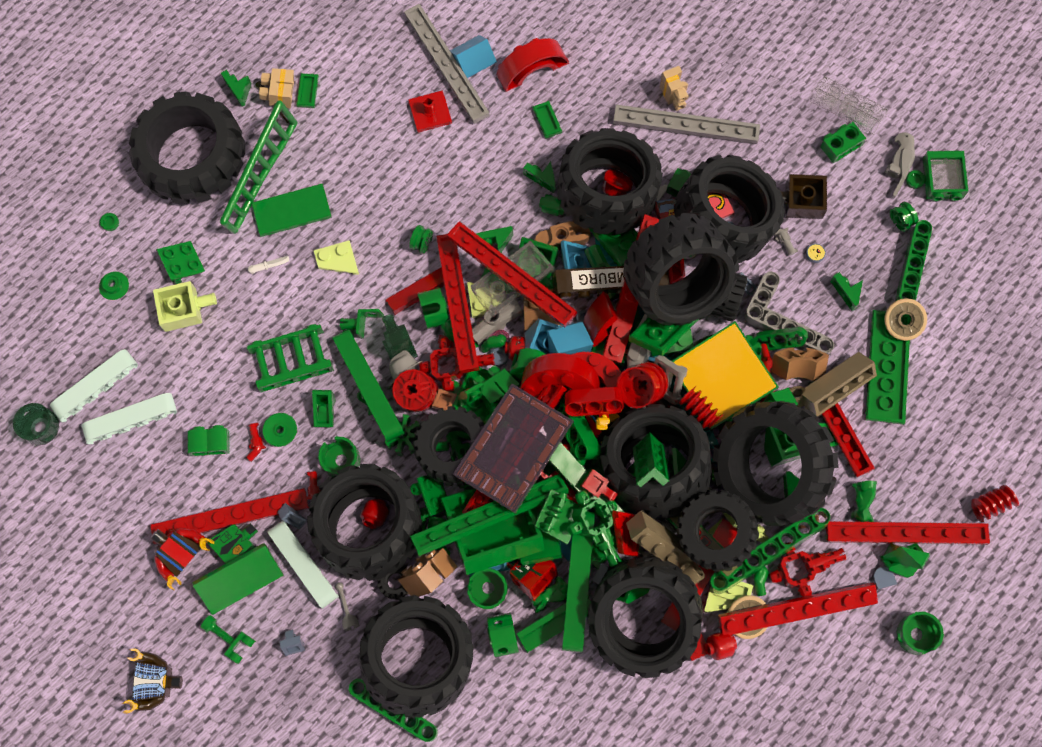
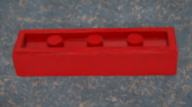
(409, 295)
(848, 440)

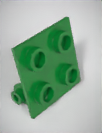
(180, 261)
(432, 493)
(556, 516)

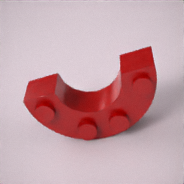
(529, 58)
(605, 368)
(558, 369)

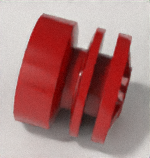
(425, 387)
(634, 387)

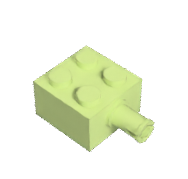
(180, 306)

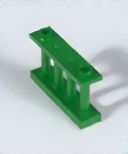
(286, 376)

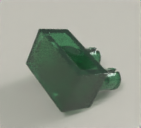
(396, 338)

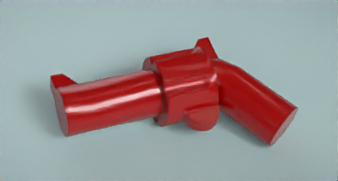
(766, 359)
(256, 442)
(313, 488)

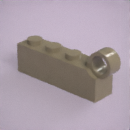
(835, 384)
(662, 544)

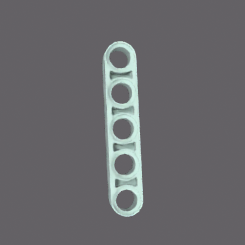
(92, 385)
(128, 417)
(302, 564)

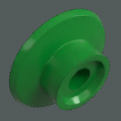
(118, 290)
(274, 423)

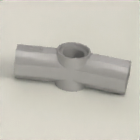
(488, 325)

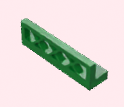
(650, 461)
(545, 628)

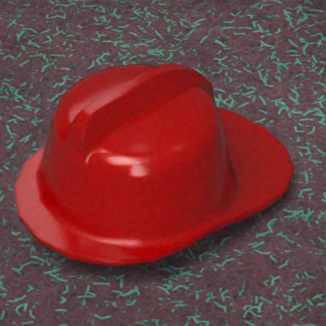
(616, 183)

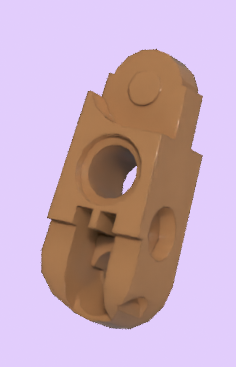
(567, 229)

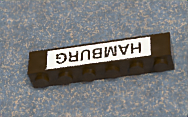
(591, 281)

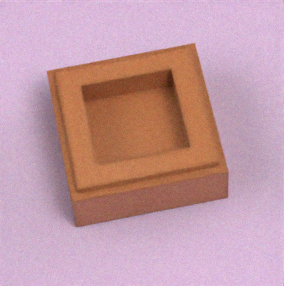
(443, 399)

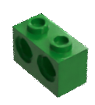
(844, 144)

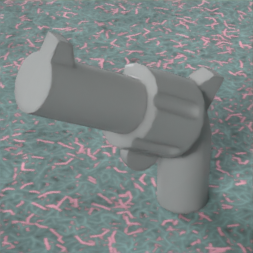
(784, 238)

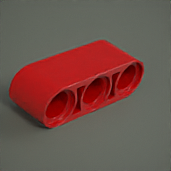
(594, 401)

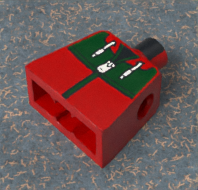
(532, 578)

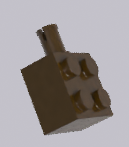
(805, 196)

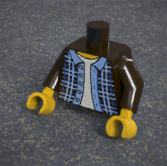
(151, 681)

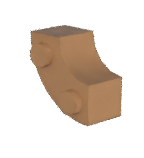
(799, 363)

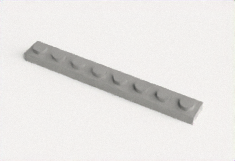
(447, 64)
(686, 124)

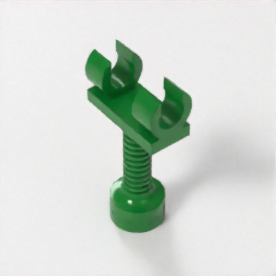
(209, 624)

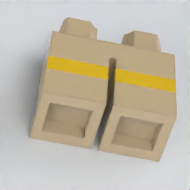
(281, 86)
(673, 88)

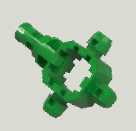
(601, 534)

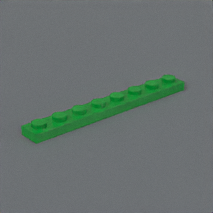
(482, 517)

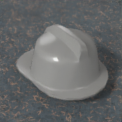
(401, 363)

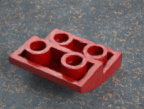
(599, 318)

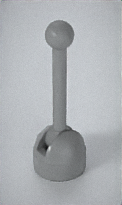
(349, 620)

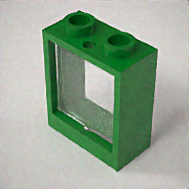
(945, 175)

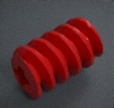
(700, 408)
(994, 501)

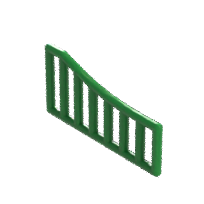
(267, 165)

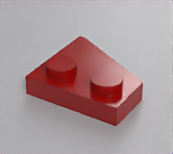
(625, 544)

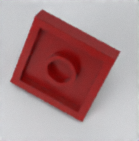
(430, 111)

